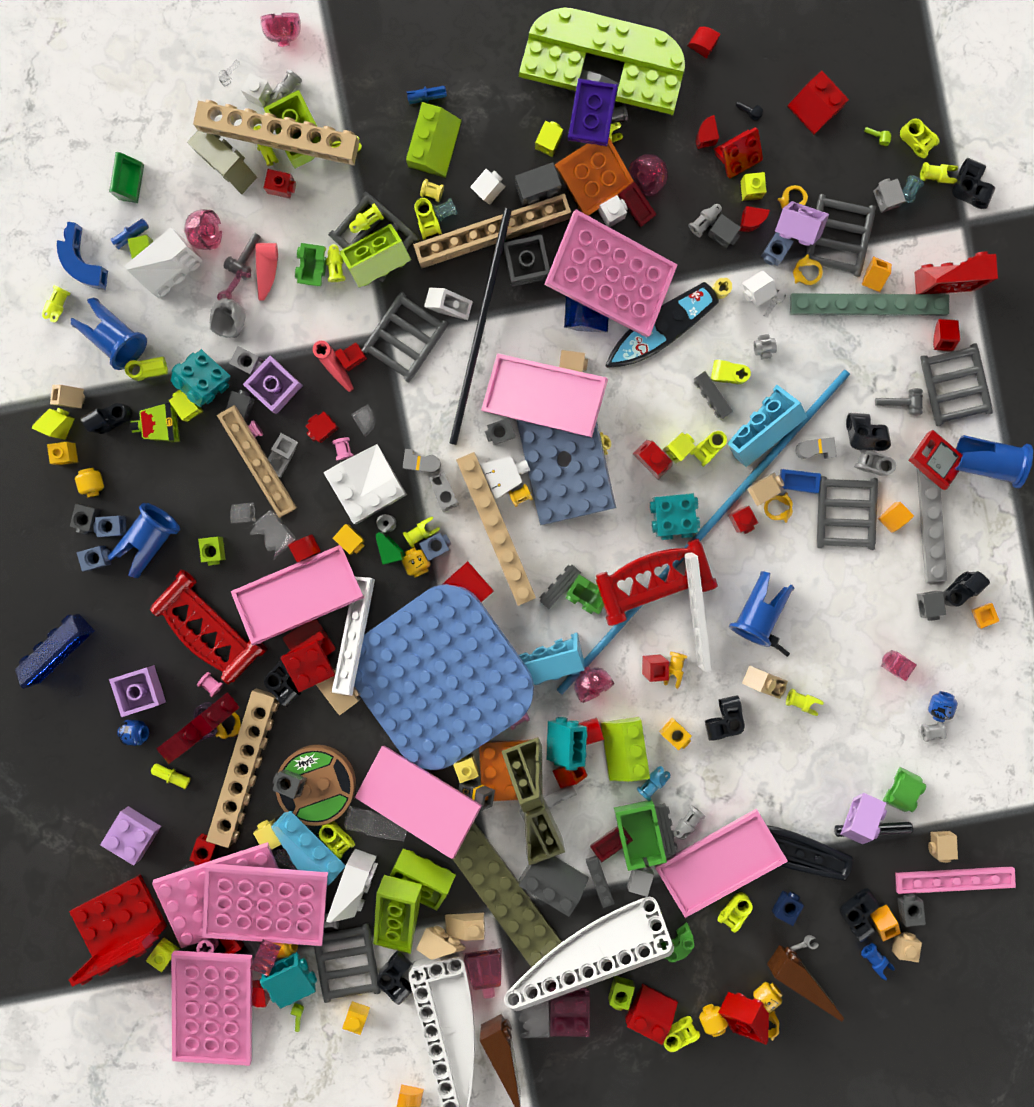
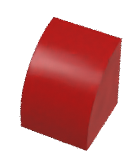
(704, 41)
(707, 133)
(753, 218)
(946, 335)
(304, 548)
(594, 731)
(569, 777)
(260, 997)

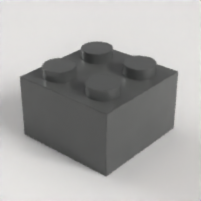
(537, 185)
(526, 260)

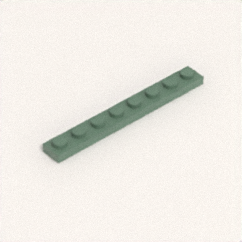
(869, 304)

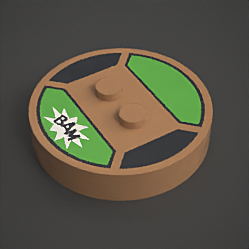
(327, 788)

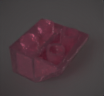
(570, 1014)

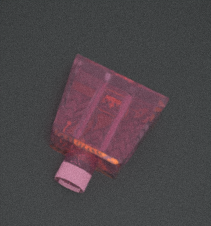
(484, 970)

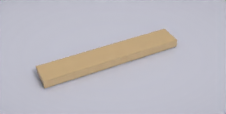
(256, 461)

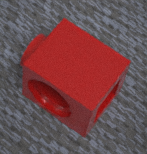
(197, 857)

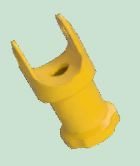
(675, 667)

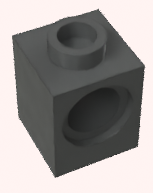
(724, 231)
(243, 403)
(506, 425)
(78, 513)
(931, 605)
(297, 784)
(913, 918)

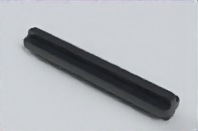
(885, 828)

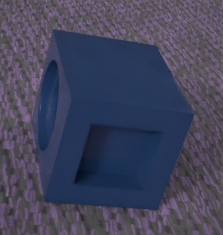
(791, 915)

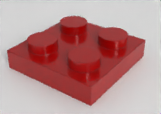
(308, 665)

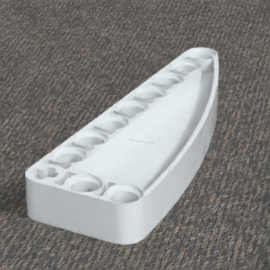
(602, 941)
(453, 1017)

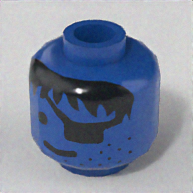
(942, 706)
(133, 732)

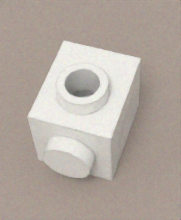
(256, 90)
(488, 185)
(613, 211)
(759, 288)

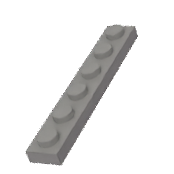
(932, 529)

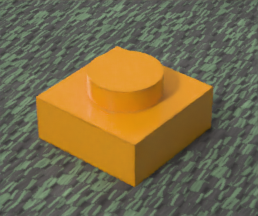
(985, 615)

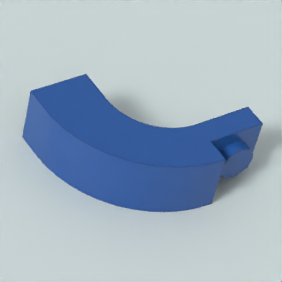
(71, 260)

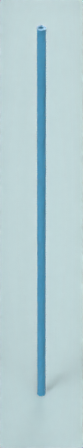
(715, 518)

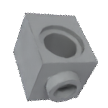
(889, 195)
(239, 357)
(640, 880)

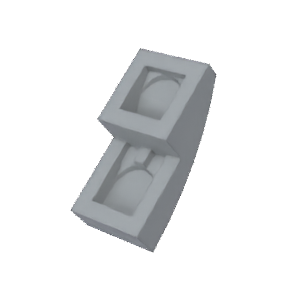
(282, 453)

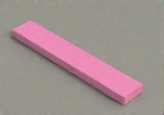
(955, 880)

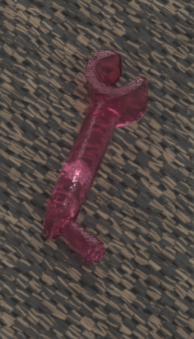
(232, 286)

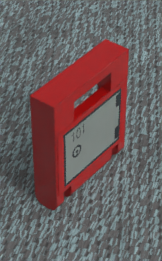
(941, 461)

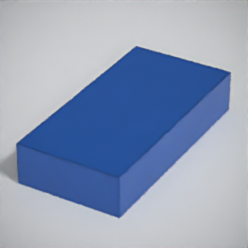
(800, 481)

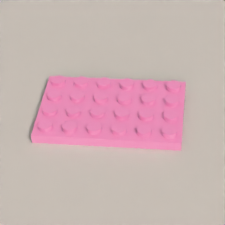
(611, 274)
(183, 891)
(264, 904)
(211, 1007)

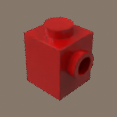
(279, 183)
(321, 427)
(743, 520)

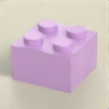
(801, 223)
(273, 385)
(137, 691)
(864, 819)
(130, 835)

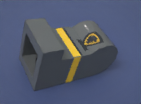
(478, 793)

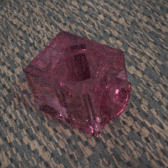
(898, 665)
(265, 957)

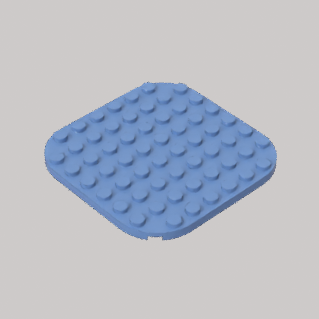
(442, 677)

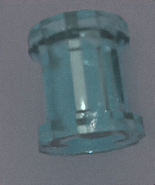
(916, 183)
(445, 209)

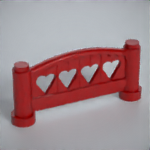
(180, 594)
(618, 602)

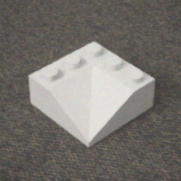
(164, 263)
(365, 484)
(354, 882)

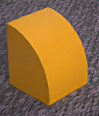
(877, 274)
(895, 517)
(885, 923)
(410, 1096)

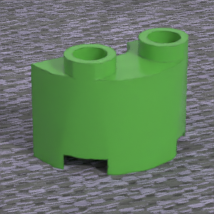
(311, 264)
(585, 593)
(905, 791)
(682, 943)

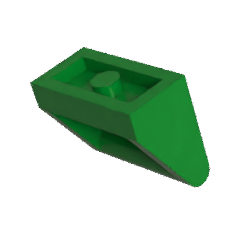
(126, 178)
(388, 549)

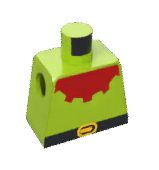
(157, 424)

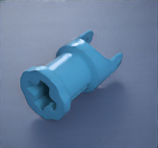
(656, 781)

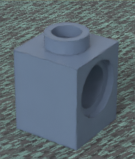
(779, 242)
(118, 526)
(427, 549)
(86, 558)

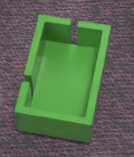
(645, 834)

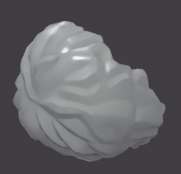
(227, 318)

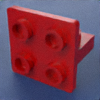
(740, 152)
(308, 633)

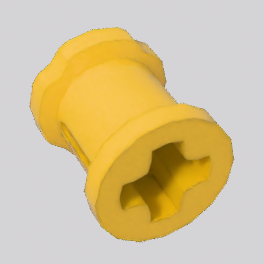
(520, 495)

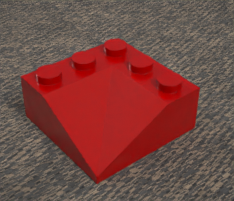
(957, 278)

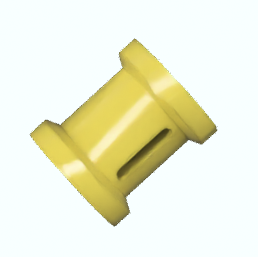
(432, 190)
(728, 287)

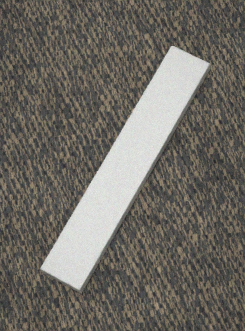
(698, 612)
(353, 639)

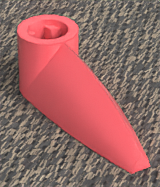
(266, 267)
(332, 364)

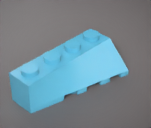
(767, 426)
(555, 661)
(305, 848)

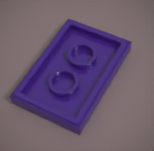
(592, 112)

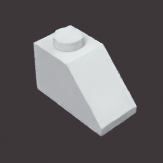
(448, 303)

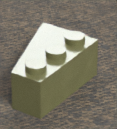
(223, 159)
(525, 771)
(542, 835)

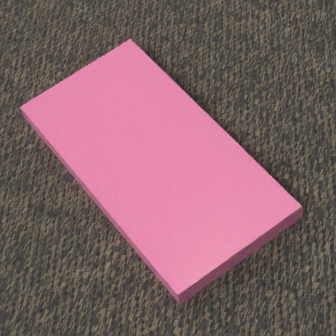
(544, 395)
(296, 595)
(418, 801)
(721, 863)

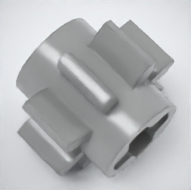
(765, 346)

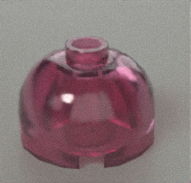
(281, 28)
(649, 173)
(202, 229)
(591, 683)

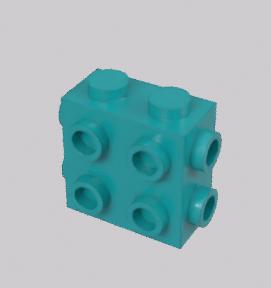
(200, 378)
(675, 516)
(566, 743)
(289, 981)

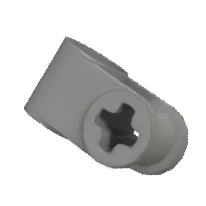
(871, 462)

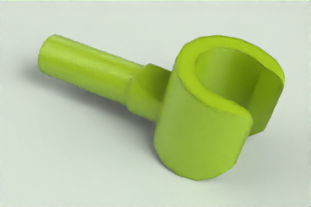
(885, 136)
(297, 1011)

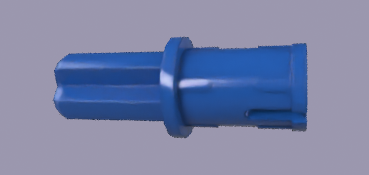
(425, 94)
(130, 232)

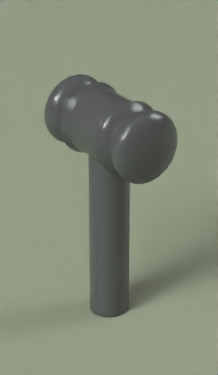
(234, 265)
(914, 402)

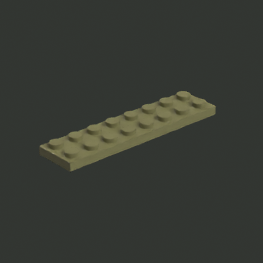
(505, 897)

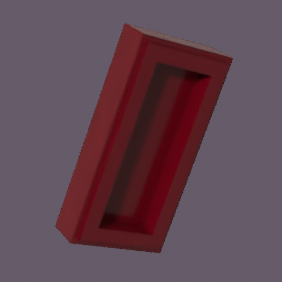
(637, 204)
(609, 844)

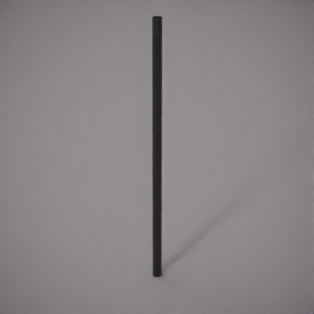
(480, 325)

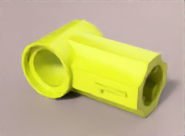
(148, 368)

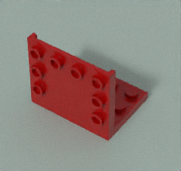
(116, 927)

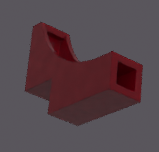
(198, 728)

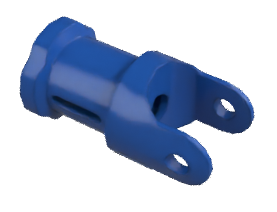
(876, 959)

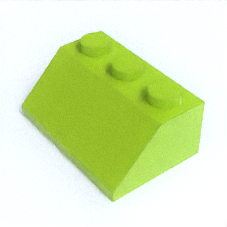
(295, 108)
(433, 140)
(375, 255)
(625, 750)
(434, 879)

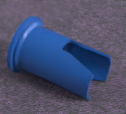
(112, 336)
(995, 460)
(147, 535)
(759, 617)

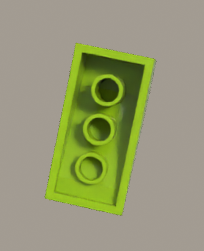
(396, 913)

